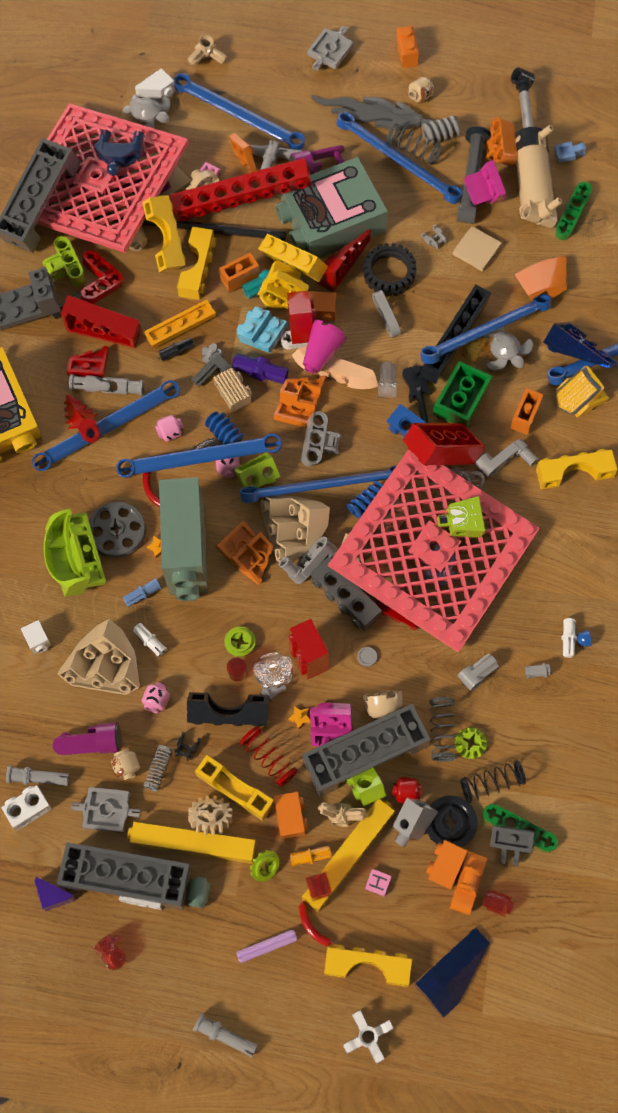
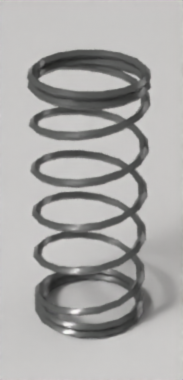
(389, 141)
(438, 756)

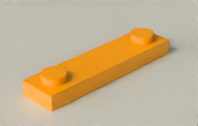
(180, 323)

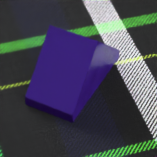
(52, 896)

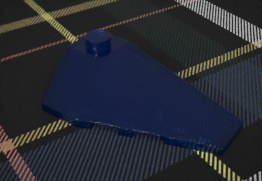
(571, 341)
(450, 976)

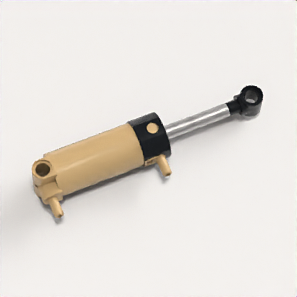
(532, 162)

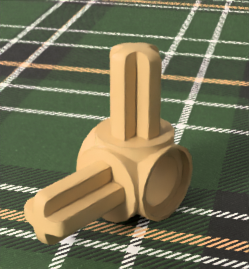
(206, 49)
(342, 813)

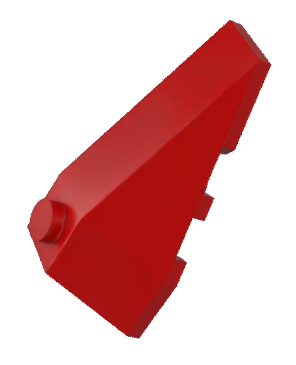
(343, 260)

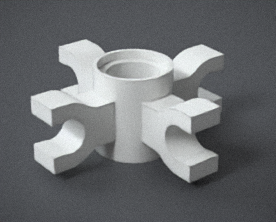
(378, 1031)

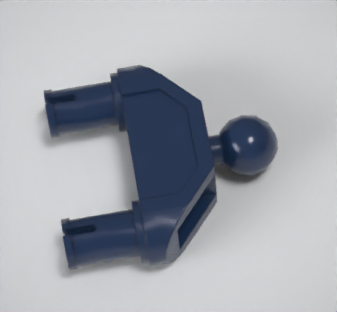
(118, 154)

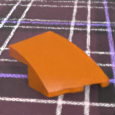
(544, 276)
(299, 400)
(246, 551)

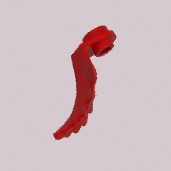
(81, 418)

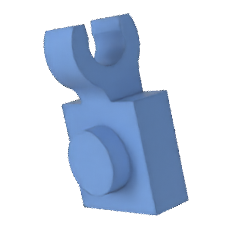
(568, 152)

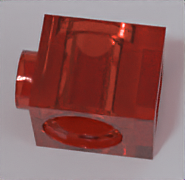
(318, 886)

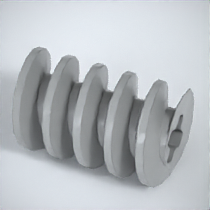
(441, 128)

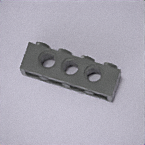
(357, 597)

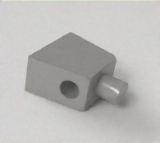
(413, 820)

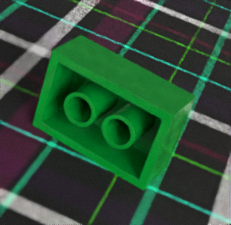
(462, 394)

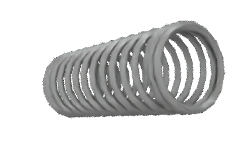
(153, 787)

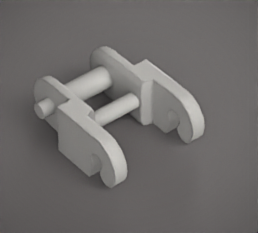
(430, 241)

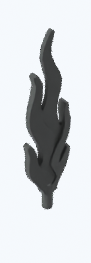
(380, 111)

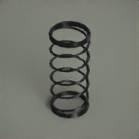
(521, 780)

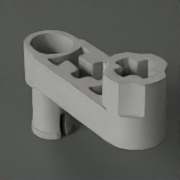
(491, 466)
(312, 558)

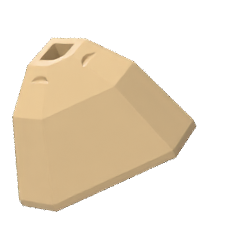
(293, 524)
(103, 661)

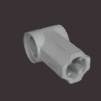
(474, 674)

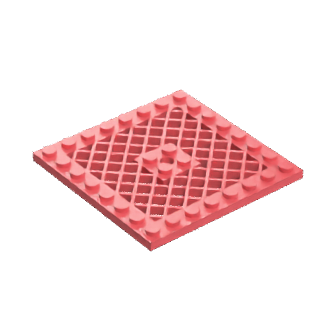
(120, 234)
(407, 605)

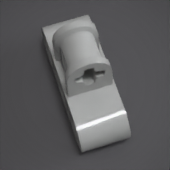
(327, 440)

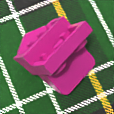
(485, 185)
(330, 722)

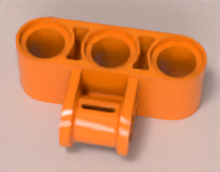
(502, 144)
(468, 883)

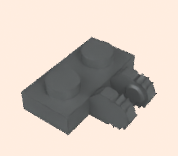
(512, 839)

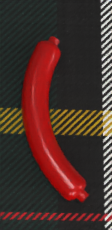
(148, 490)
(309, 927)

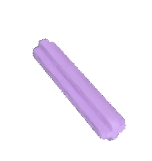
(266, 946)

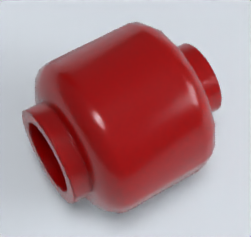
(406, 788)

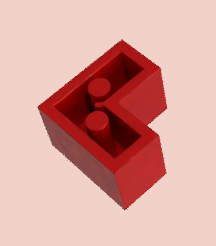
(301, 314)

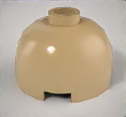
(382, 703)

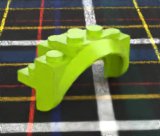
(72, 559)

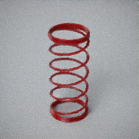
(287, 776)

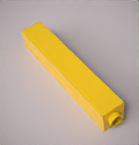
(192, 842)
(354, 848)

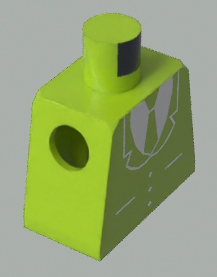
(464, 518)

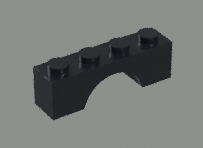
(204, 710)

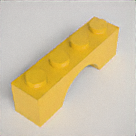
(160, 212)
(297, 258)
(191, 282)
(598, 464)
(233, 788)
(341, 961)

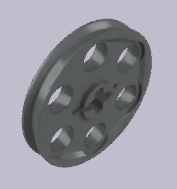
(124, 523)

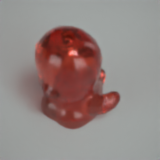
(111, 955)

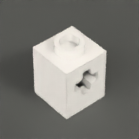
(36, 637)

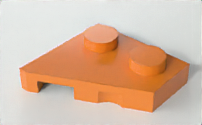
(243, 152)

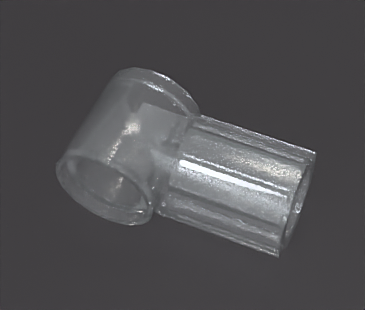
(387, 386)
(470, 476)

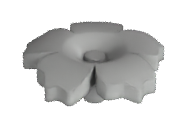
(208, 352)

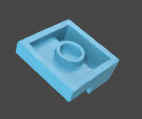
(261, 329)

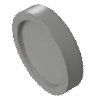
(367, 656)

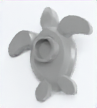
(148, 110)
(506, 348)

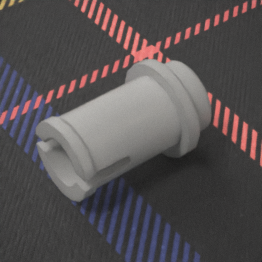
(537, 671)
(273, 691)

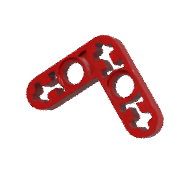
(105, 278)

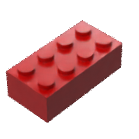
(443, 444)

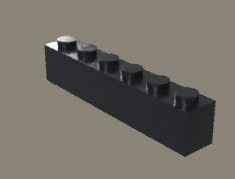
(460, 324)

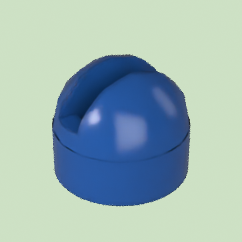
(584, 638)

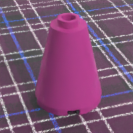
(322, 345)

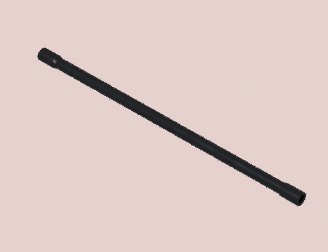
(220, 229)

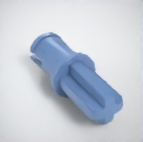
(141, 592)

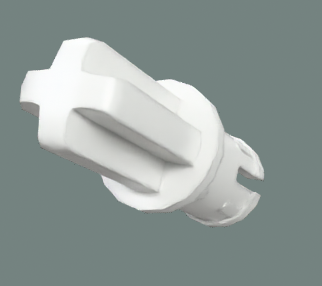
(569, 637)
(149, 639)

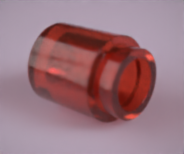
(237, 669)
(498, 903)

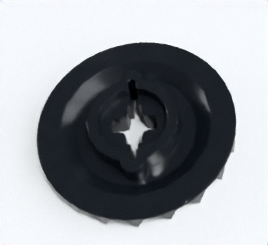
(461, 812)

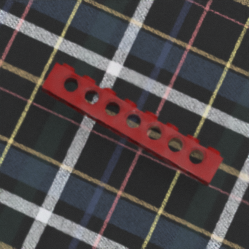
(247, 184)

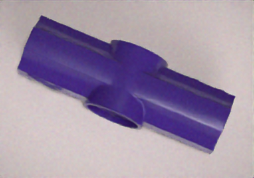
(260, 368)

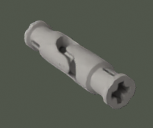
(95, 383)

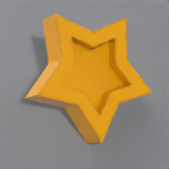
(155, 546)
(300, 717)

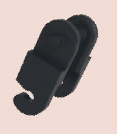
(193, 749)

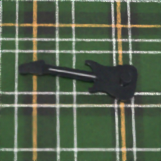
(417, 386)

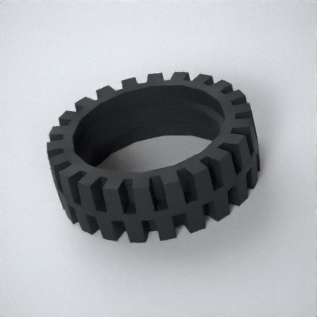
(393, 252)

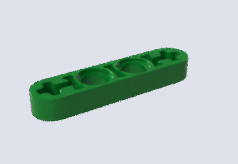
(572, 210)
(521, 824)

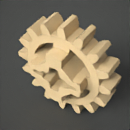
(210, 815)

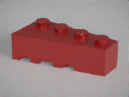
(99, 323)

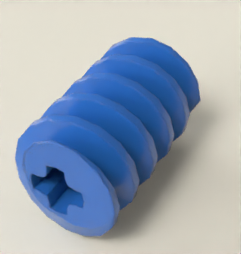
(222, 429)
(361, 503)

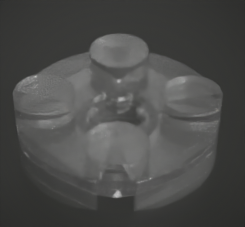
(270, 678)

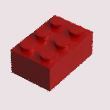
(309, 649)

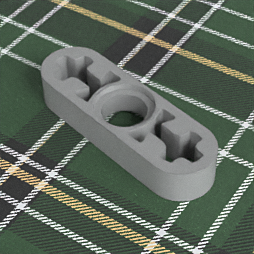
(386, 313)

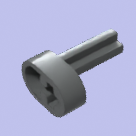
(215, 362)

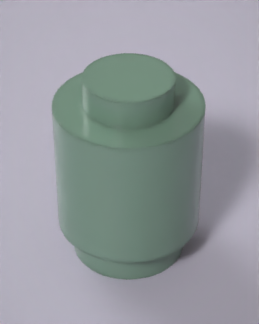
(198, 892)

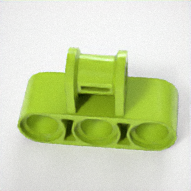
(61, 263)

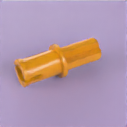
(310, 856)

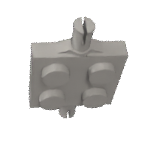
(330, 48)
(106, 809)

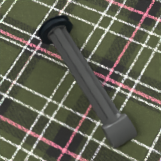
(477, 137)

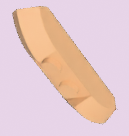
(343, 371)

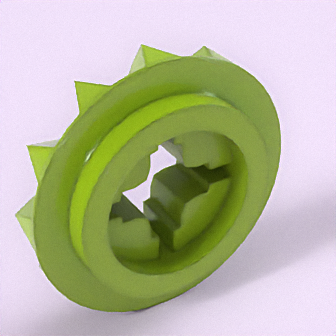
(235, 634)
(462, 746)
(271, 866)

